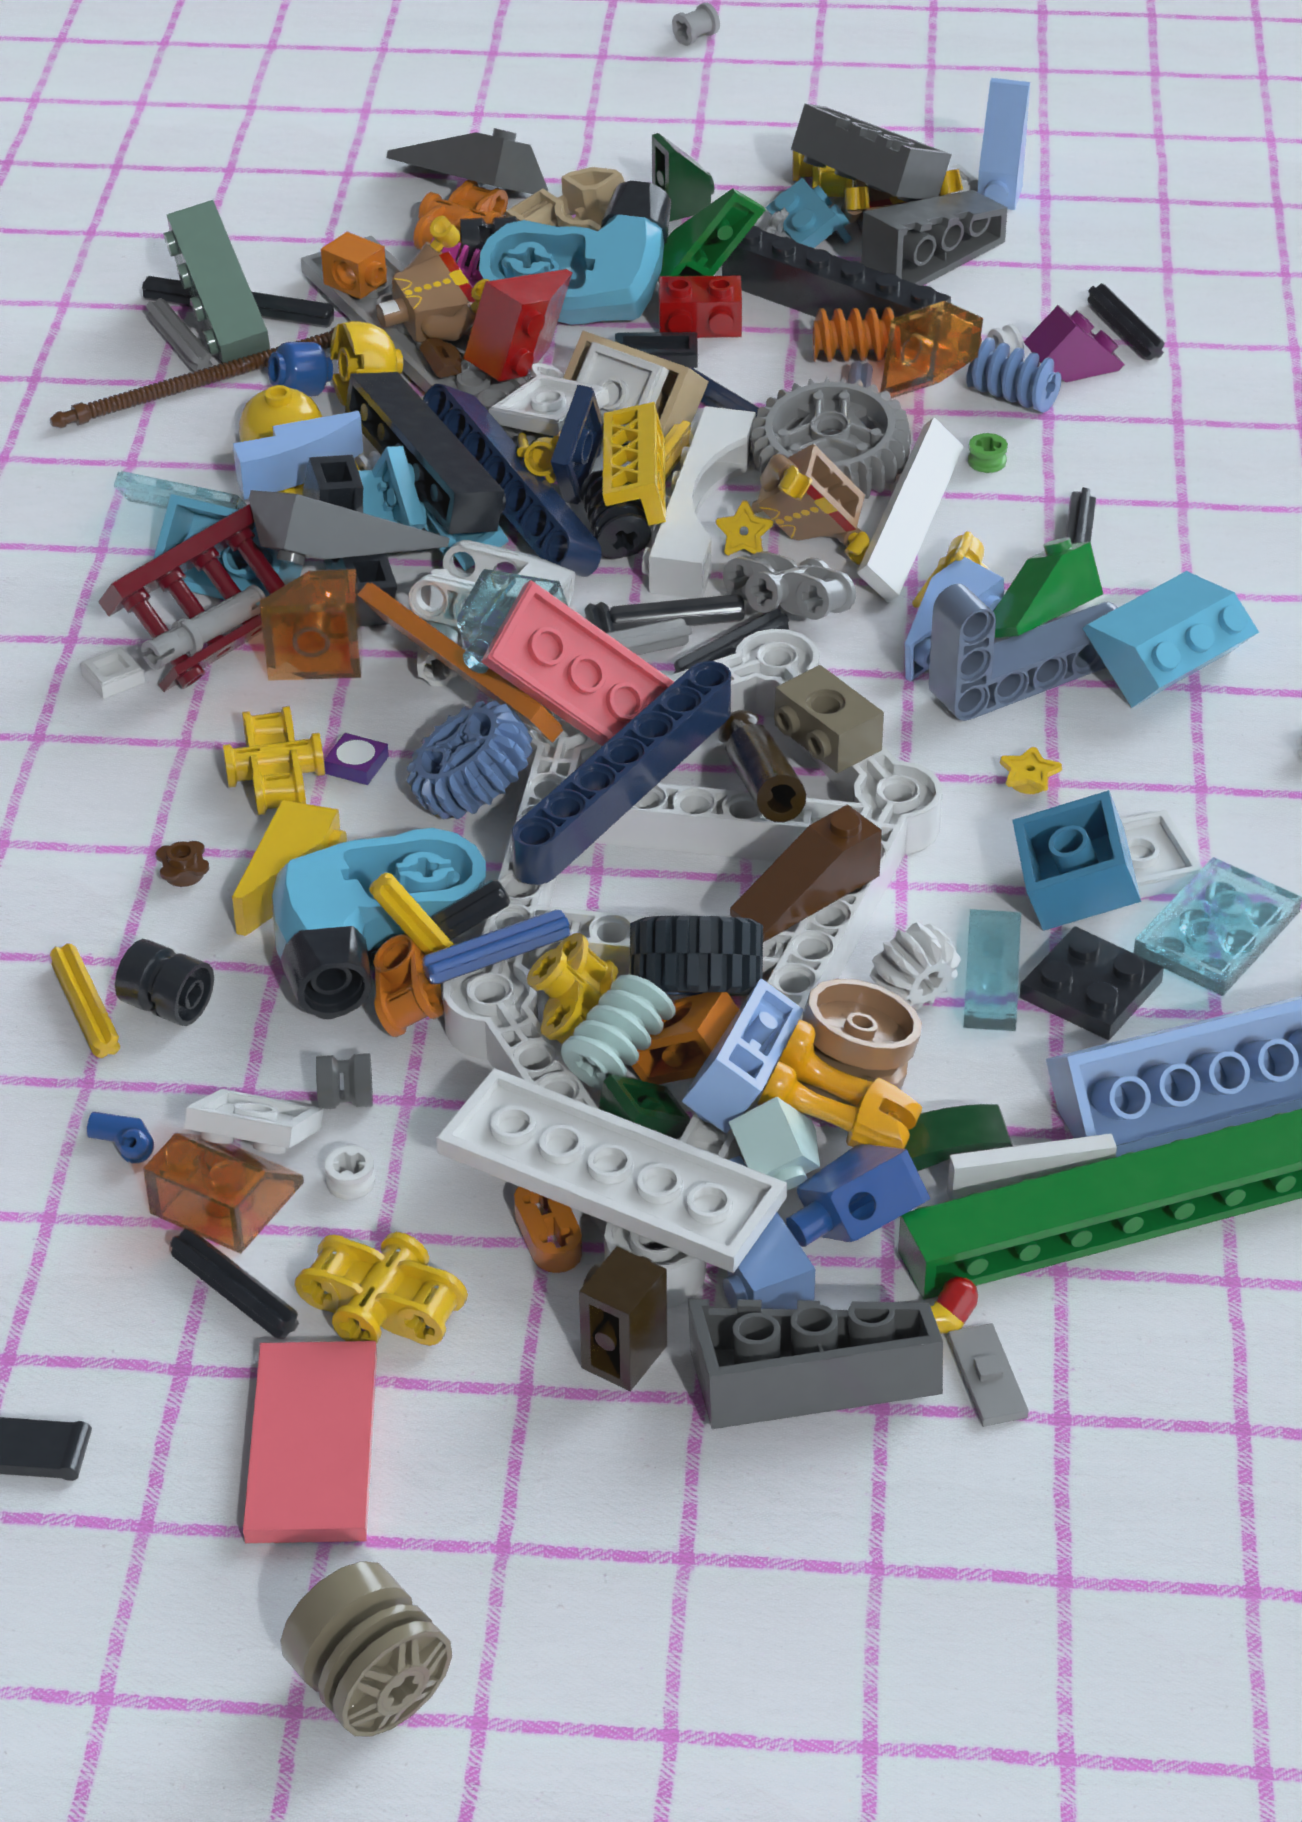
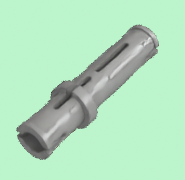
(190, 634)

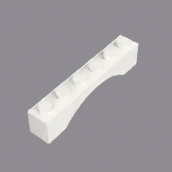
(681, 546)

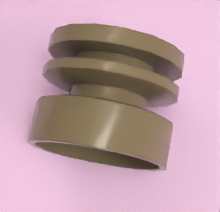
(366, 1648)

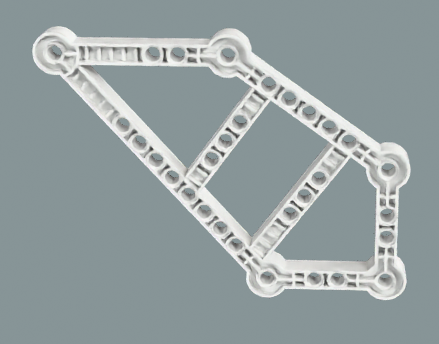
(496, 1011)

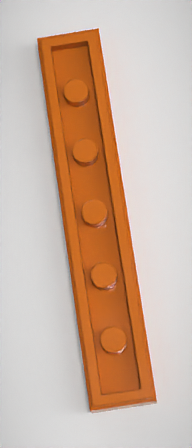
(452, 656)

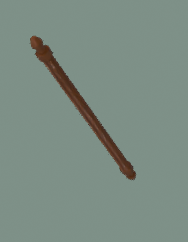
(82, 413)

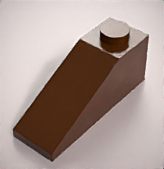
(813, 872)

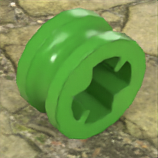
(987, 452)

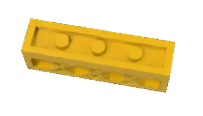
(646, 456)

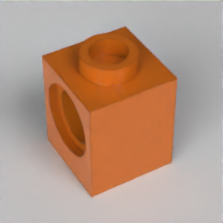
(354, 265)

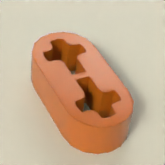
(537, 1228)

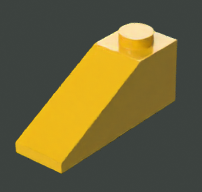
(292, 833)

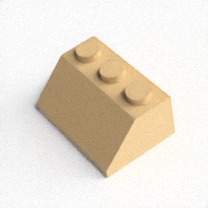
(680, 391)

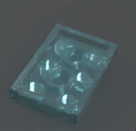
(1217, 926)

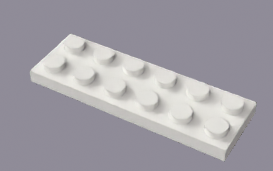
(613, 1169)

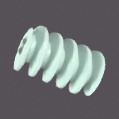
(617, 1030)

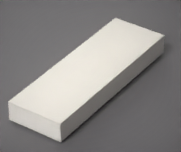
(1010, 1165)

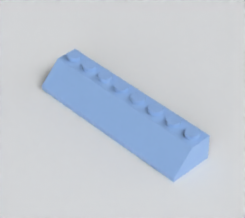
(1184, 1078)

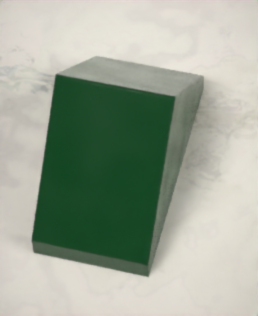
(644, 1104)

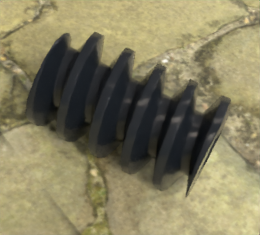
(617, 527)

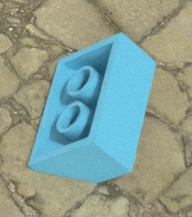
(189, 517)
(1169, 634)

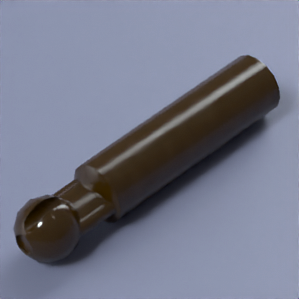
(762, 767)

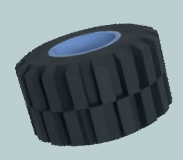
(697, 953)

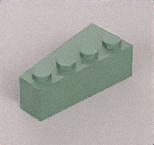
(215, 282)

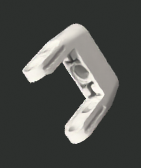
(485, 557)

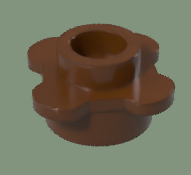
(182, 863)

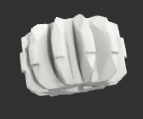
(916, 964)

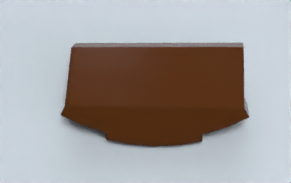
(442, 357)

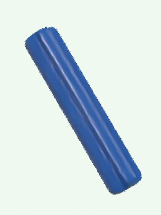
(495, 946)

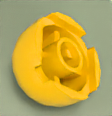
(361, 349)
(275, 407)

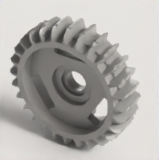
(862, 454)

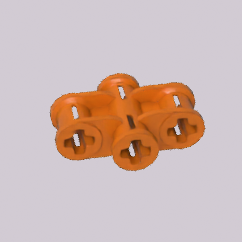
(465, 202)

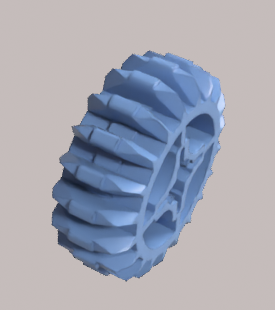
(469, 759)

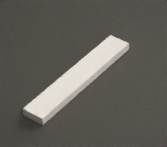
(910, 510)

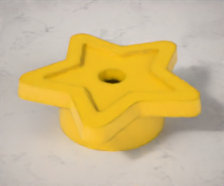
(743, 518)
(1029, 771)

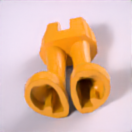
(881, 1110)

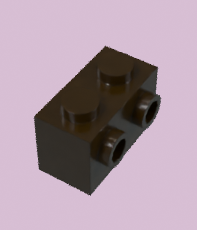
(623, 1317)

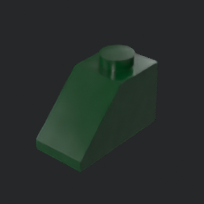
(680, 178)

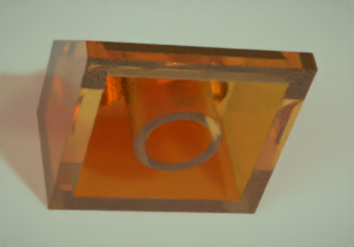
(929, 347)
(313, 627)
(217, 1189)

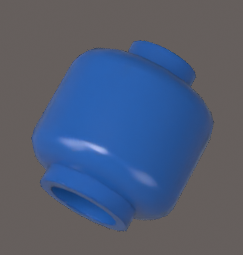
(300, 367)

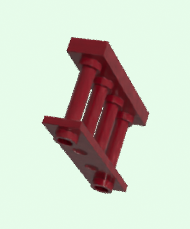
(168, 574)

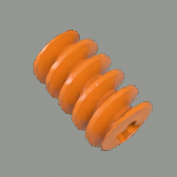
(851, 333)

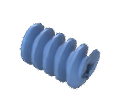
(1013, 376)

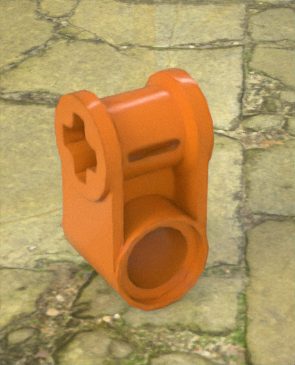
(402, 987)

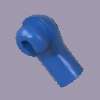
(126, 1132)

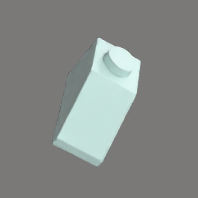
(777, 1141)

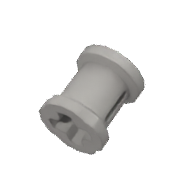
(695, 24)

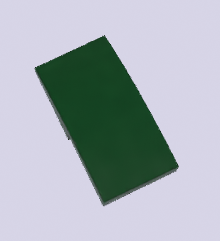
(956, 1132)

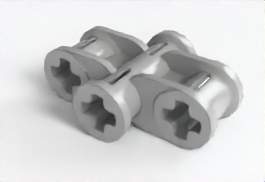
(801, 590)

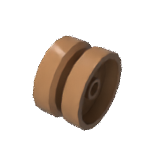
(862, 1031)

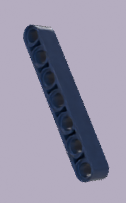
(530, 500)
(620, 773)

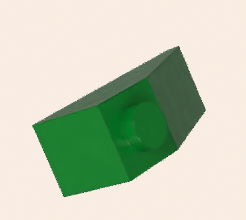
(710, 236)
(1048, 587)

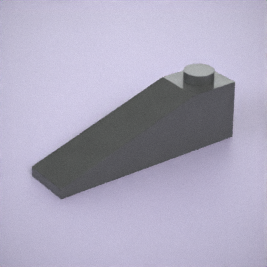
(479, 158)
(320, 530)

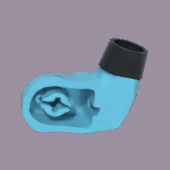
(609, 267)
(331, 920)

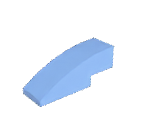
(283, 459)

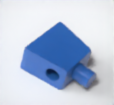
(857, 1195)

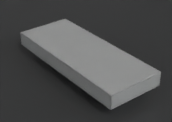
(988, 1375)

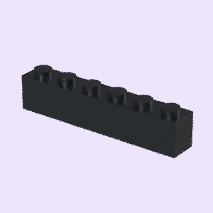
(815, 279)
(446, 473)

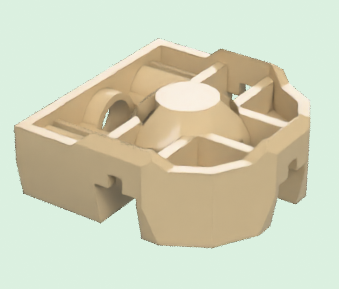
(584, 194)

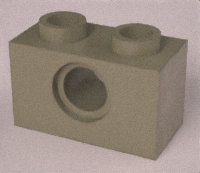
(828, 718)

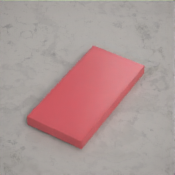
(572, 665)
(311, 1443)

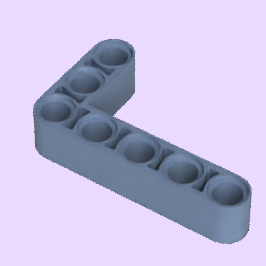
(981, 676)

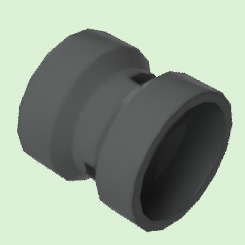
(357, 1081)

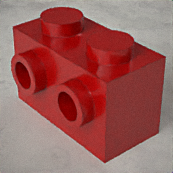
(701, 305)

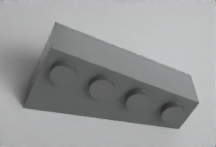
(870, 154)
(931, 235)
(811, 1358)

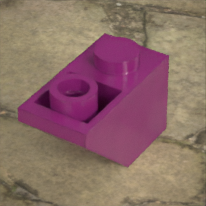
(1073, 346)

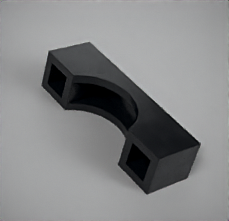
(339, 483)

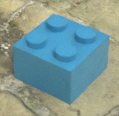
(1076, 860)

